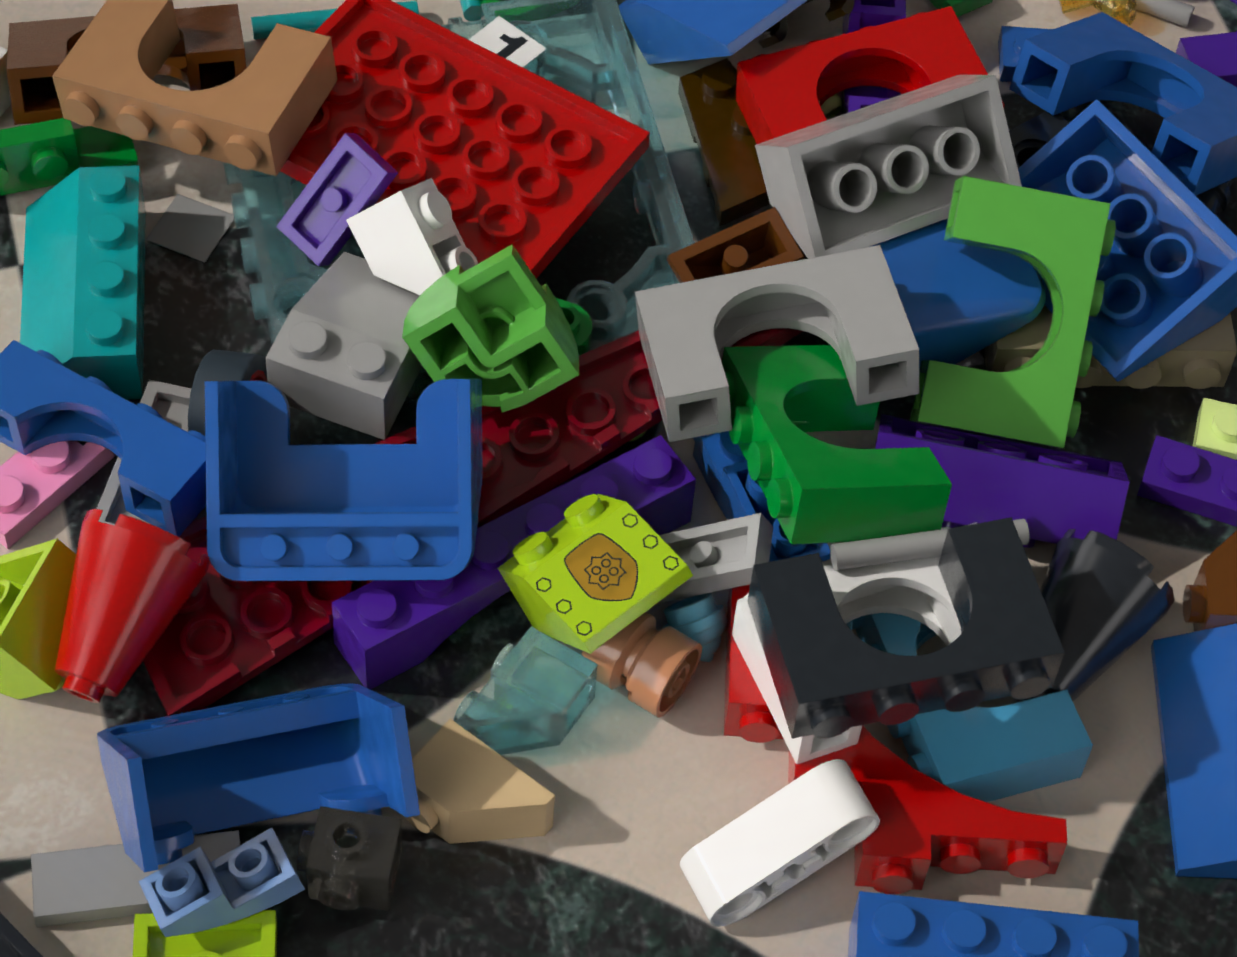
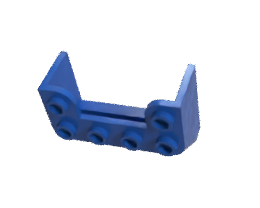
(341, 506)

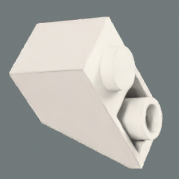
(411, 238)

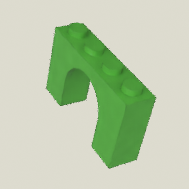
(1064, 244)

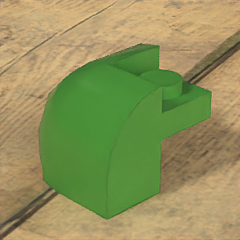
(493, 328)

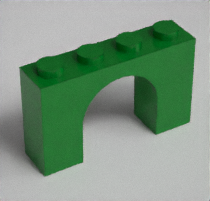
(816, 486)

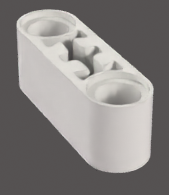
(779, 842)

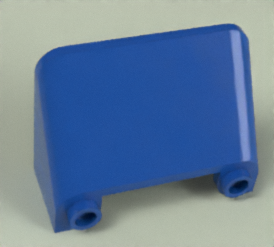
(960, 293)

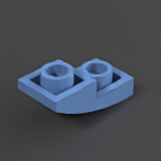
(206, 894)

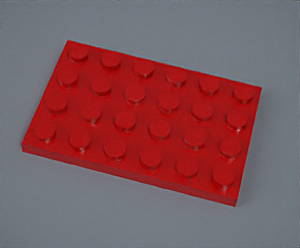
(496, 139)

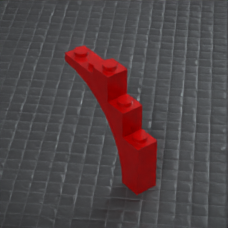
(918, 816)

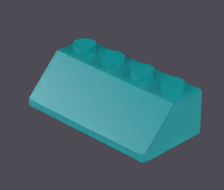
(88, 276)

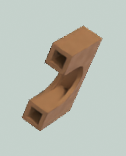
(242, 122)

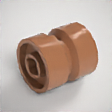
(649, 663)

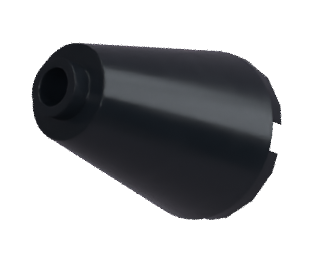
(1098, 605)

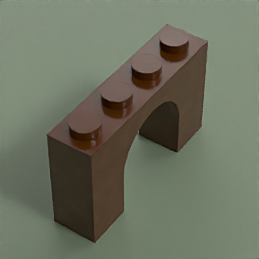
(204, 58)

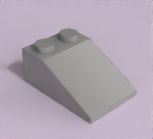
(346, 349)

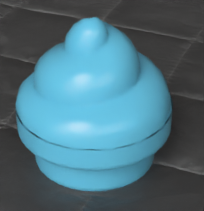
(700, 620)

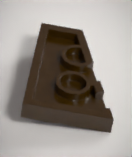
(723, 140)

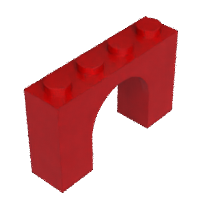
(788, 87)

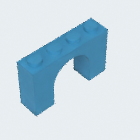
(984, 748)

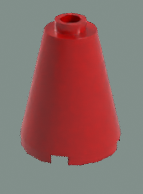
(121, 601)

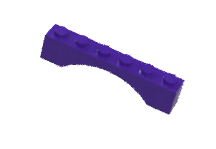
(401, 622)

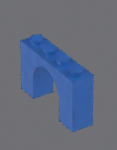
(1116, 63)

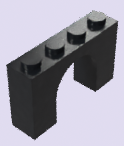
(839, 682)

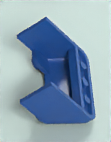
(255, 765)

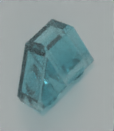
(531, 697)

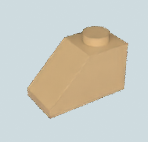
(475, 792)

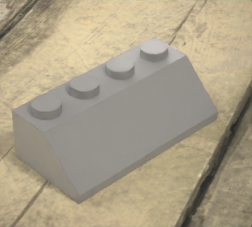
(887, 164)

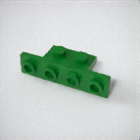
(51, 150)

